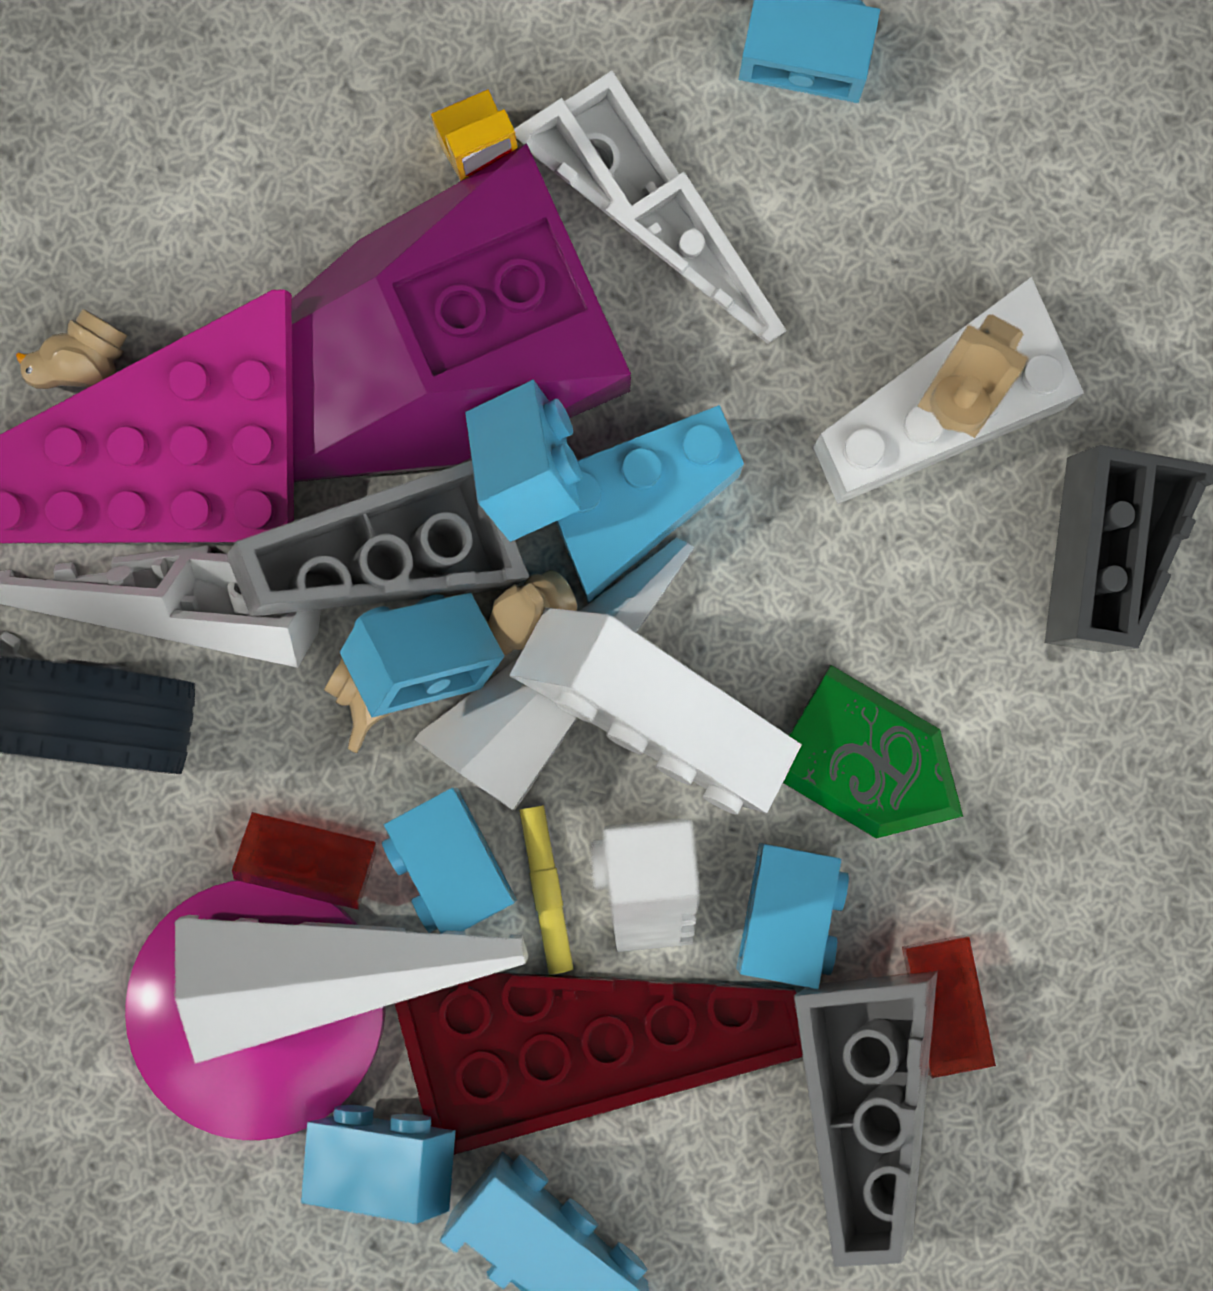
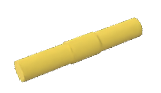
(546, 890)

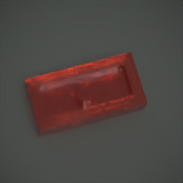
(304, 860)
(959, 1020)

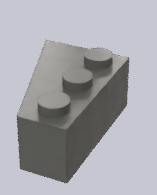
(1116, 542)

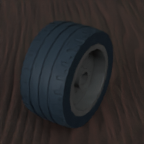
(94, 714)

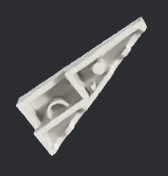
(617, 164)
(172, 597)
(509, 730)
(271, 980)

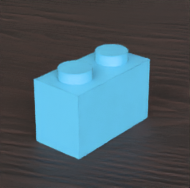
(810, 46)
(523, 460)
(420, 653)
(447, 863)
(791, 916)
(378, 1165)

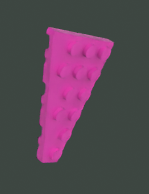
(167, 447)

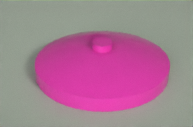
(258, 1089)

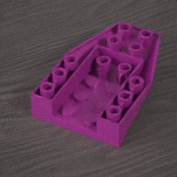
(440, 320)

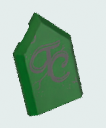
(871, 760)

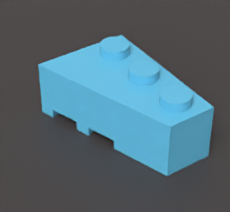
(644, 493)
(536, 1237)

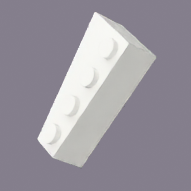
(895, 437)
(656, 708)
(649, 882)

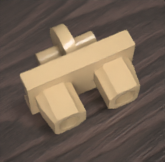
(975, 376)

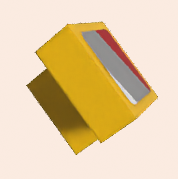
(474, 133)

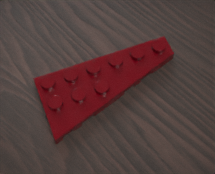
(561, 1048)

